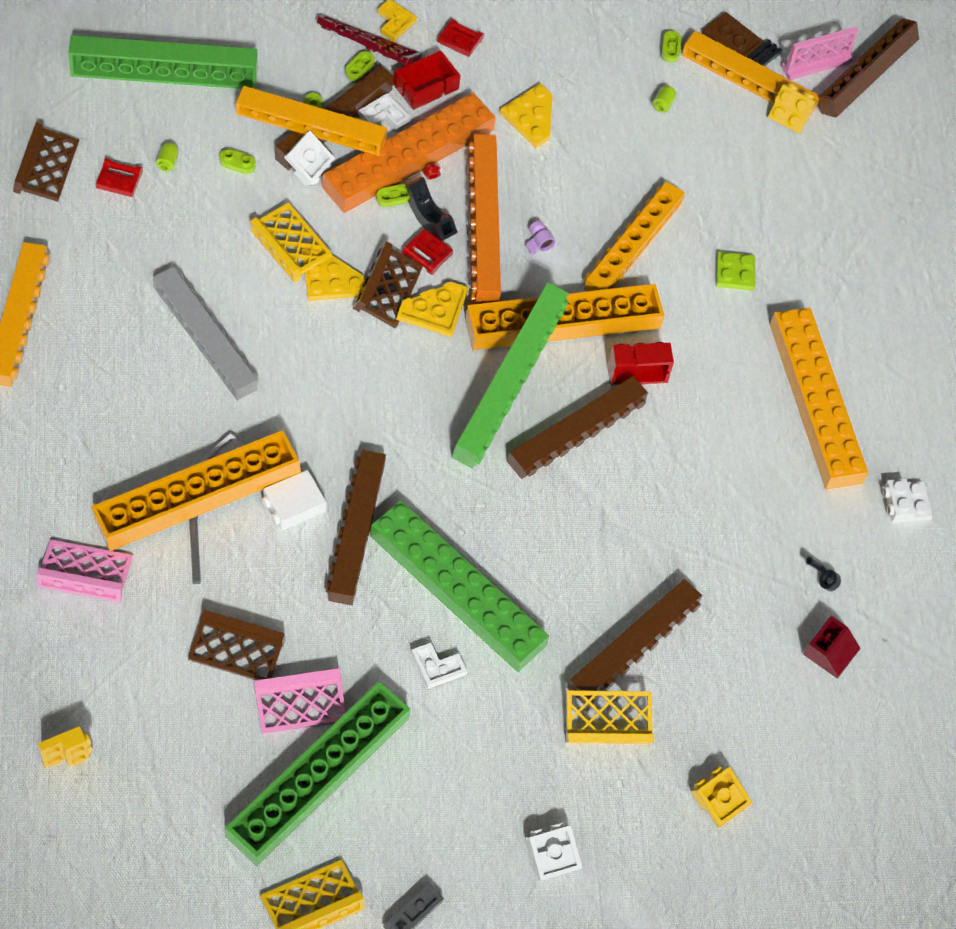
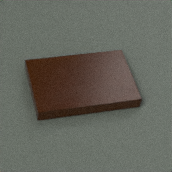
(733, 34)

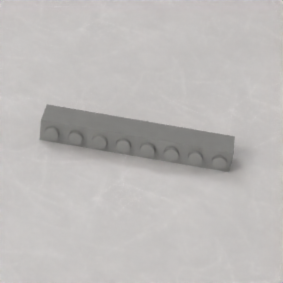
(205, 333)

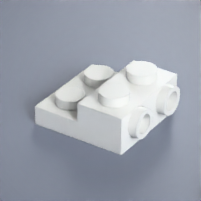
(309, 159)
(907, 501)
(553, 851)

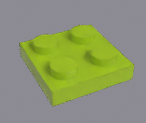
(735, 271)

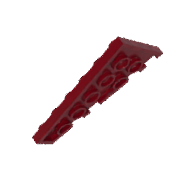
(371, 41)

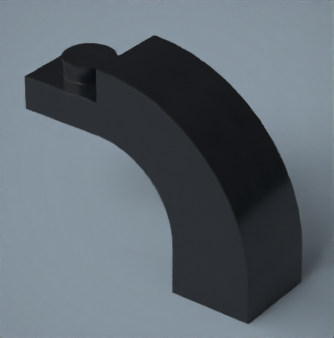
(426, 211)

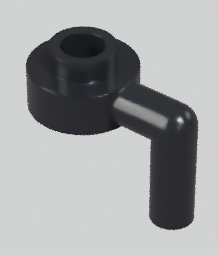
(826, 575)

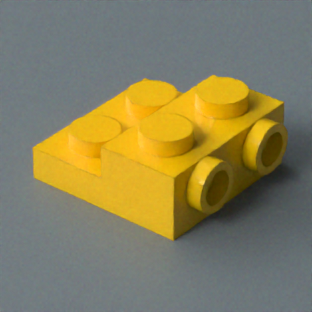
(792, 107)
(70, 745)
(721, 795)

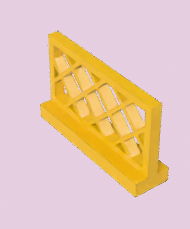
(275, 247)
(609, 736)
(325, 914)

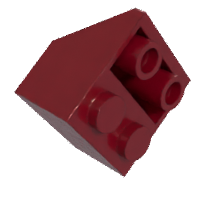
(833, 647)

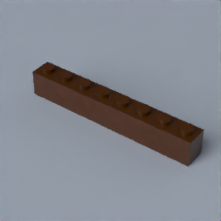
(868, 67)
(360, 95)
(577, 428)
(356, 528)
(636, 640)

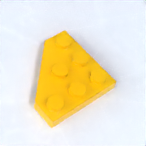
(531, 115)
(331, 279)
(435, 309)

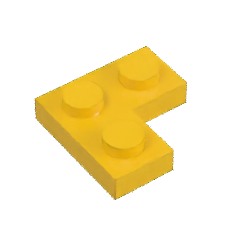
(398, 20)

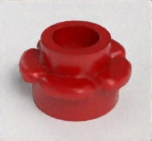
(432, 171)

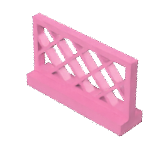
(827, 58)
(81, 582)
(293, 684)

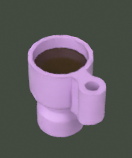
(542, 240)

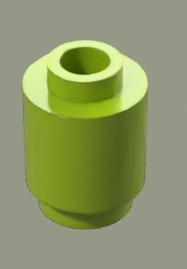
(664, 99)
(167, 157)

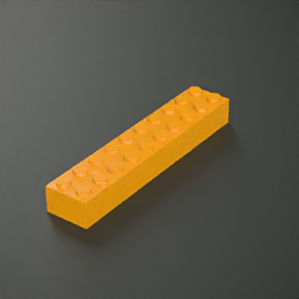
(585, 316)
(818, 398)
(195, 490)

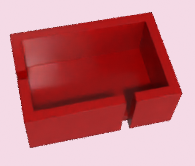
(426, 80)
(645, 361)

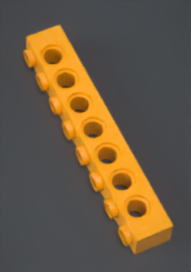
(635, 239)

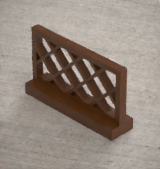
(29, 161)
(376, 274)
(241, 629)

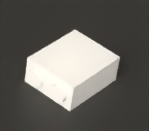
(294, 500)

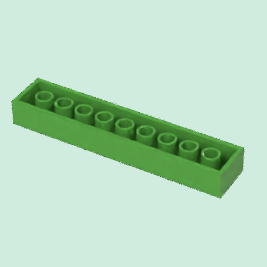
(163, 62)
(511, 376)
(459, 586)
(317, 773)

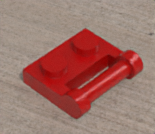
(460, 39)
(117, 182)
(431, 247)

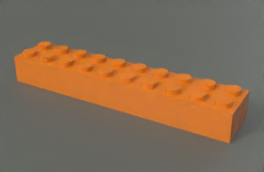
(408, 152)
(484, 220)

